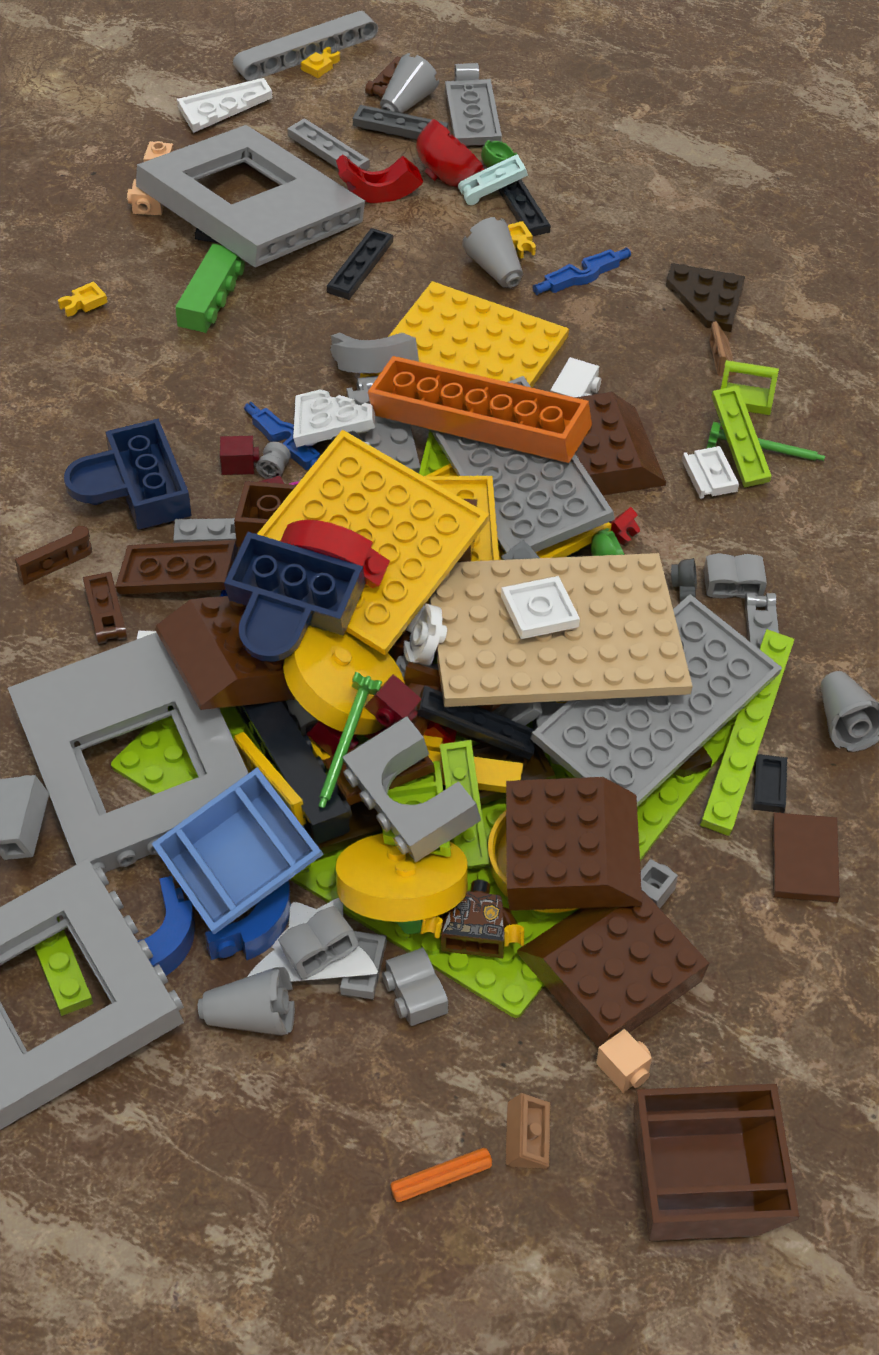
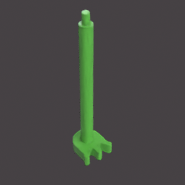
(716, 433)
(364, 686)

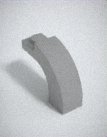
(371, 355)

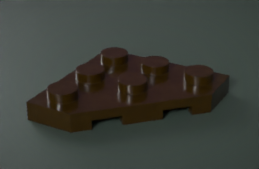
(708, 293)

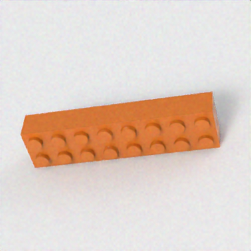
(481, 408)

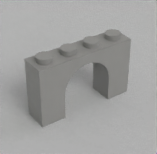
(21, 815)
(420, 826)

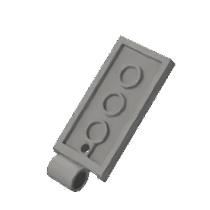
(472, 107)
(389, 436)

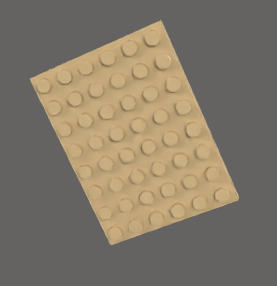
(620, 649)

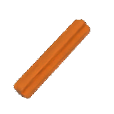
(441, 1174)

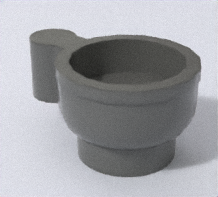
(685, 577)

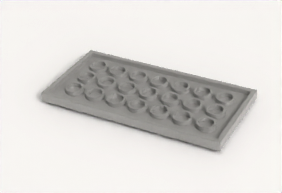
(532, 494)
(648, 738)

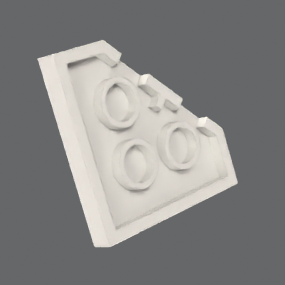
(323, 417)

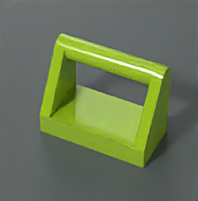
(756, 399)

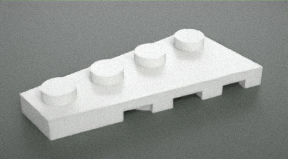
(216, 105)

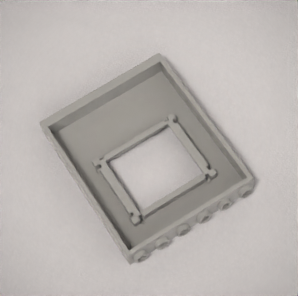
(265, 225)
(102, 701)
(136, 989)

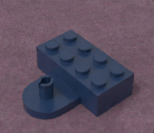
(136, 467)
(288, 591)

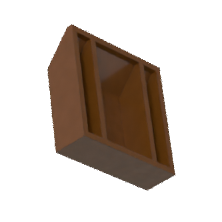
(617, 447)
(212, 660)
(571, 844)
(615, 966)
(713, 1161)

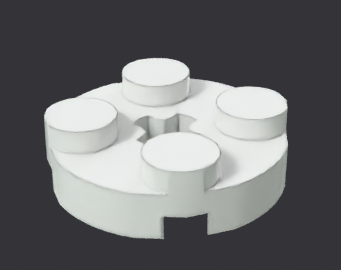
(425, 635)

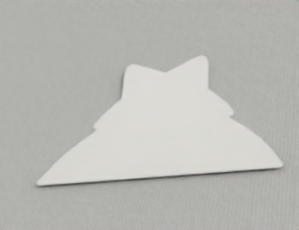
(354, 964)

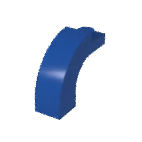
(256, 931)
(176, 934)

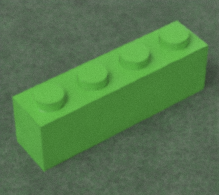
(209, 289)

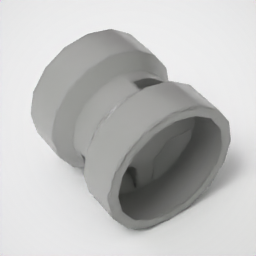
(273, 460)

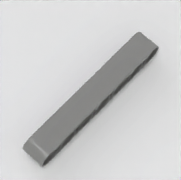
(295, 48)

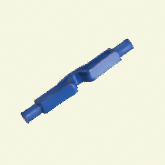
(592, 268)
(277, 430)

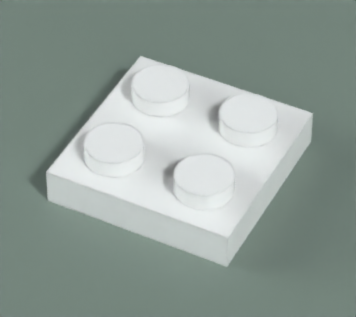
(540, 607)

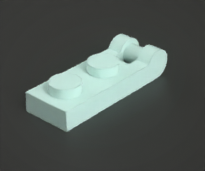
(492, 179)

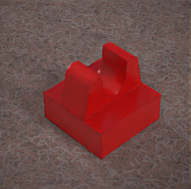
(623, 523)

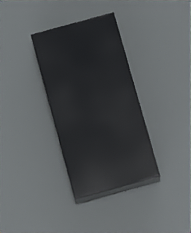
(770, 783)

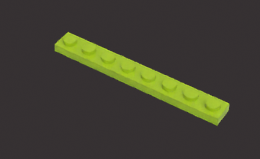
(744, 743)

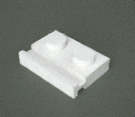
(710, 472)

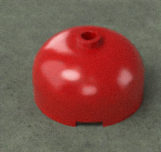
(445, 155)

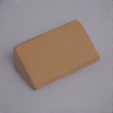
(720, 348)
(528, 1132)

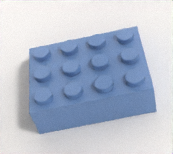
(236, 850)

